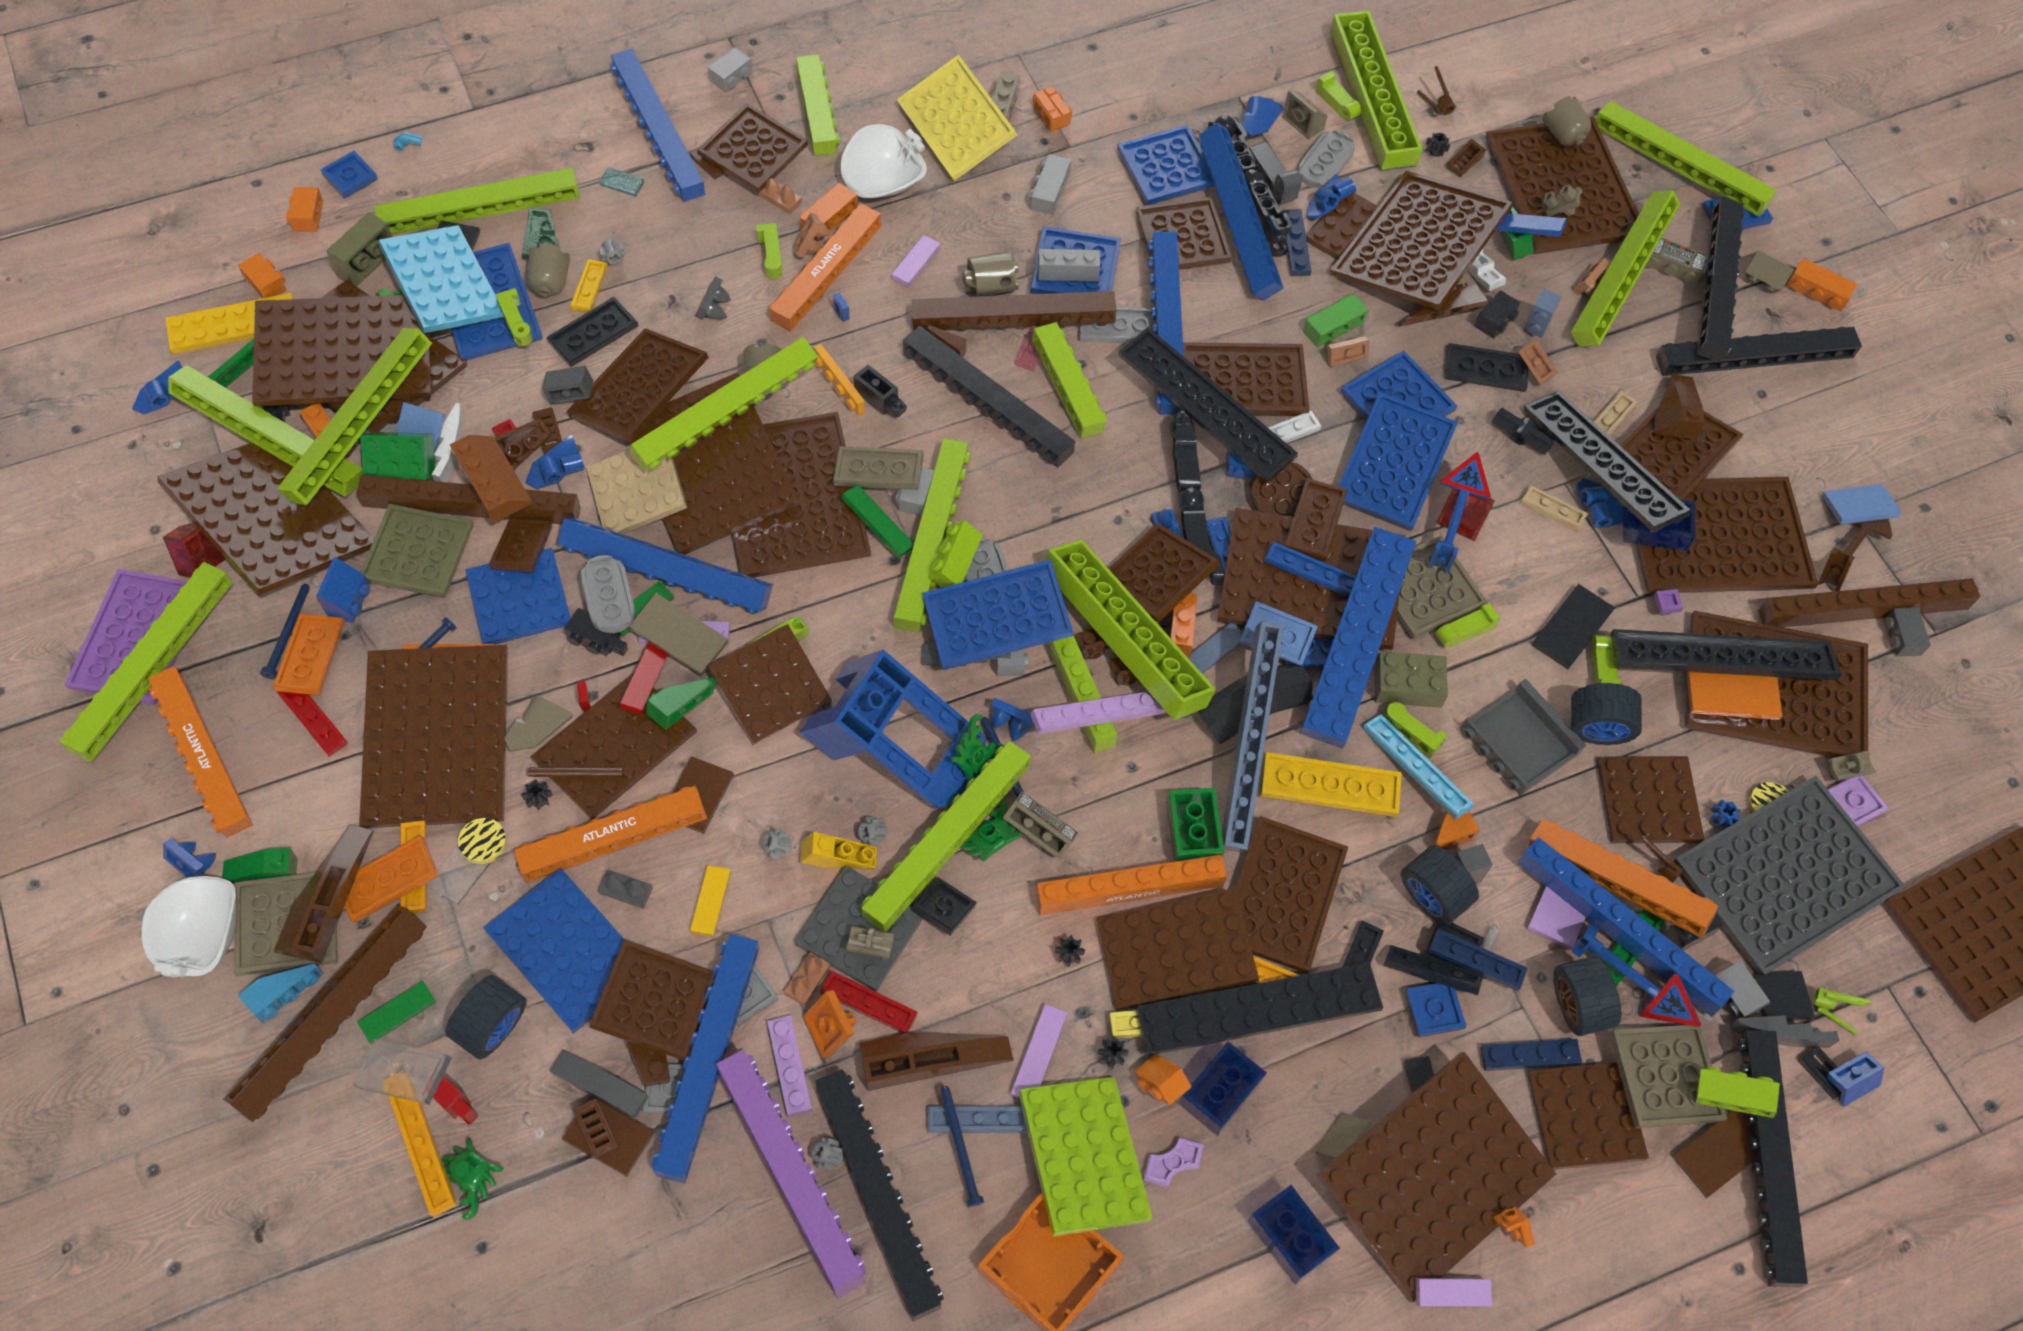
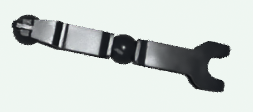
(1273, 221)
(1188, 486)

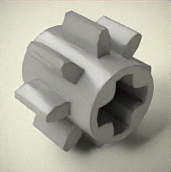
(611, 251)
(872, 831)
(777, 843)
(827, 1154)

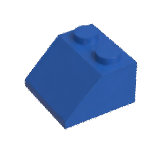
(343, 591)

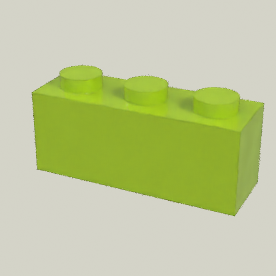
(955, 554)
(1737, 1092)

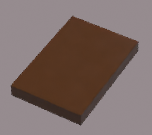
(521, 545)
(711, 785)
(629, 1135)

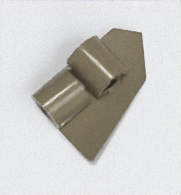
(536, 724)

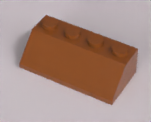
(490, 475)

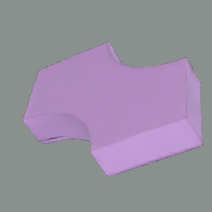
(1182, 1157)

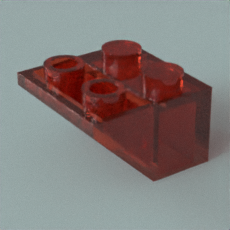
(1473, 515)
(190, 549)

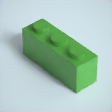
(1335, 320)

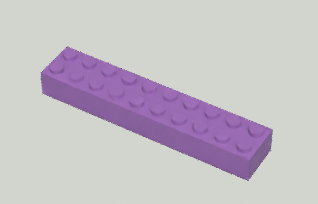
(792, 1176)

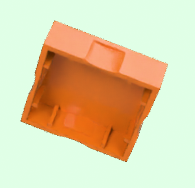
(1046, 1273)

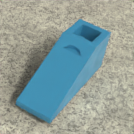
(273, 992)

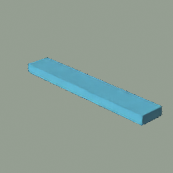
(1418, 766)

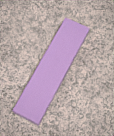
(1040, 1049)

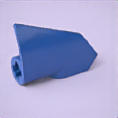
(1260, 115)
(1329, 196)
(155, 392)
(555, 464)
(1602, 505)

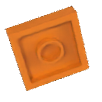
(829, 1024)

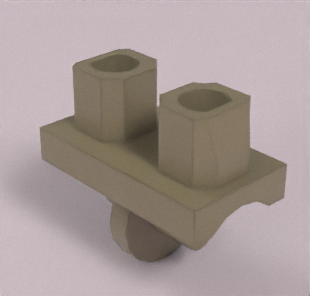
(1565, 202)
(1850, 766)
(870, 942)

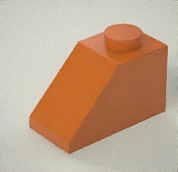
(1456, 832)

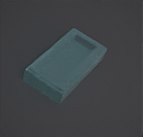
(621, 181)

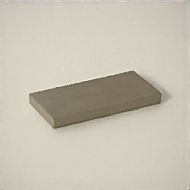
(878, 467)
(678, 634)

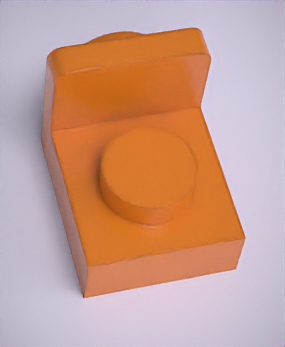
(1517, 1225)

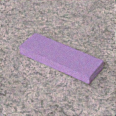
(916, 261)
(1453, 1292)

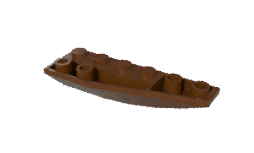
(321, 903)
(927, 1055)

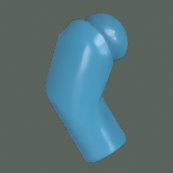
(406, 138)

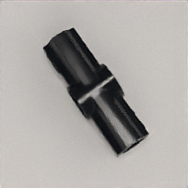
(1523, 431)

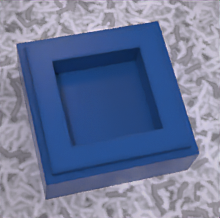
(841, 307)

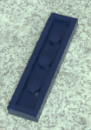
(1297, 245)
(1478, 959)
(1531, 1054)

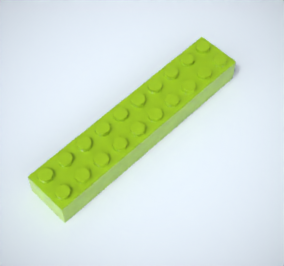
(1376, 90)
(1130, 630)

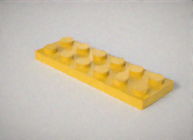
(214, 326)
(1331, 784)

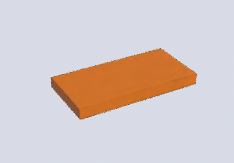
(309, 654)
(1734, 695)
(390, 878)

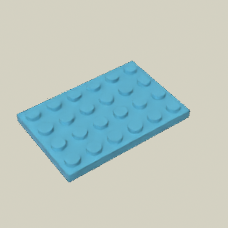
(441, 278)

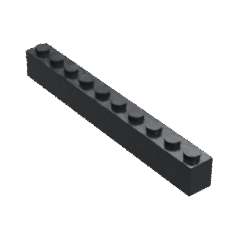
(1720, 280)
(1763, 351)
(988, 397)
(1773, 1169)
(878, 1195)

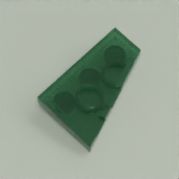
(539, 230)

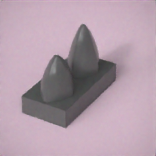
(708, 306)
(625, 889)

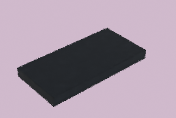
(592, 331)
(1486, 367)
(1573, 626)

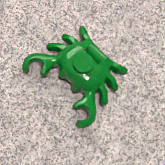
(971, 752)
(992, 835)
(470, 1174)

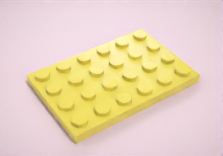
(957, 117)

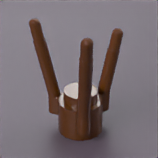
(1445, 102)
(1667, 868)

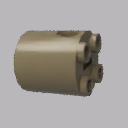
(991, 274)

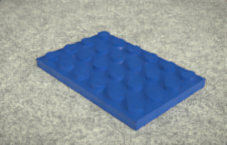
(494, 335)
(1396, 460)
(997, 614)
(560, 946)

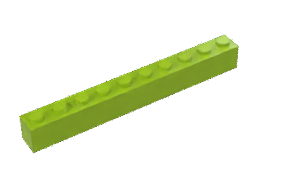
(1685, 158)
(479, 201)
(1625, 268)
(723, 404)
(354, 416)
(255, 424)
(931, 533)
(149, 657)
(945, 837)

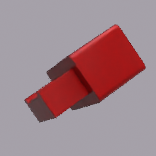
(454, 1101)

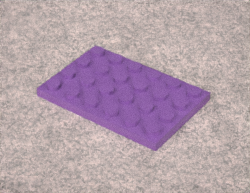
(123, 619)

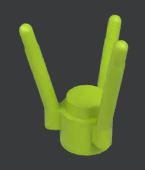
(1828, 999)

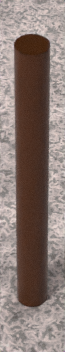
(575, 772)

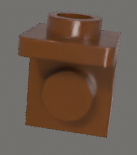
(1090, 644)
(1122, 672)

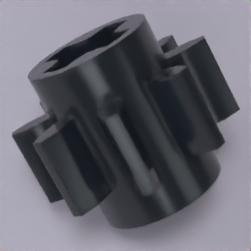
(1437, 144)
(531, 794)
(1063, 951)
(1107, 1055)

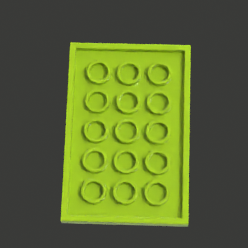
(1084, 1156)

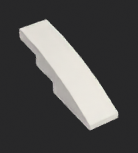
(1484, 272)
(451, 432)

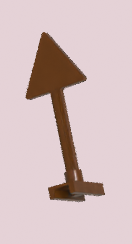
(1841, 562)

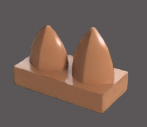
(780, 196)
(805, 241)
(1588, 282)
(1347, 350)
(1538, 362)
(807, 979)

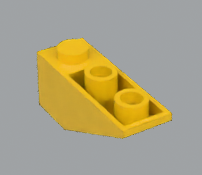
(836, 852)

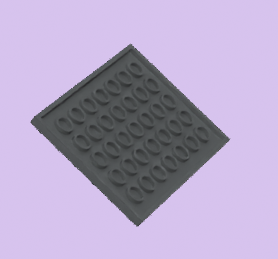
(1789, 875)

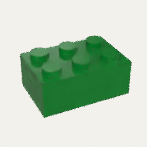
(398, 455)
(1194, 823)

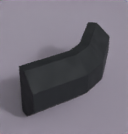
(1224, 710)

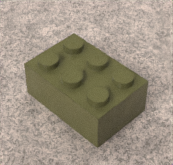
(358, 250)
(1411, 679)

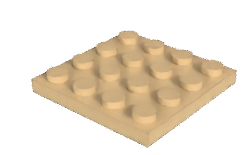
(632, 497)

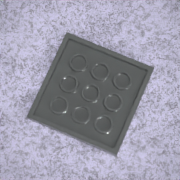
(831, 925)

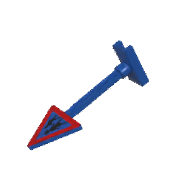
(1468, 479)
(1669, 1003)

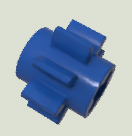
(1724, 814)

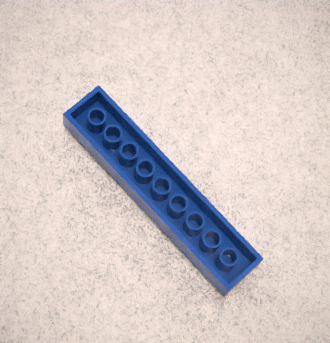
(1358, 637)

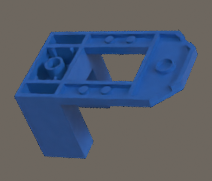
(855, 725)

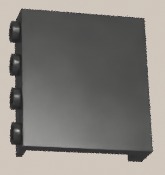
(1523, 738)

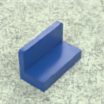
(1857, 1077)

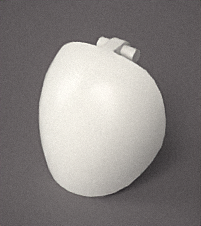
(882, 161)
(190, 926)

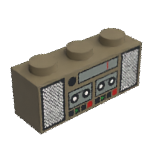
(1006, 93)
(1678, 261)
(1040, 825)

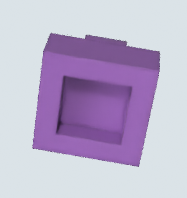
(1668, 602)

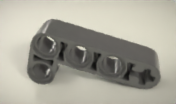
(1282, 184)

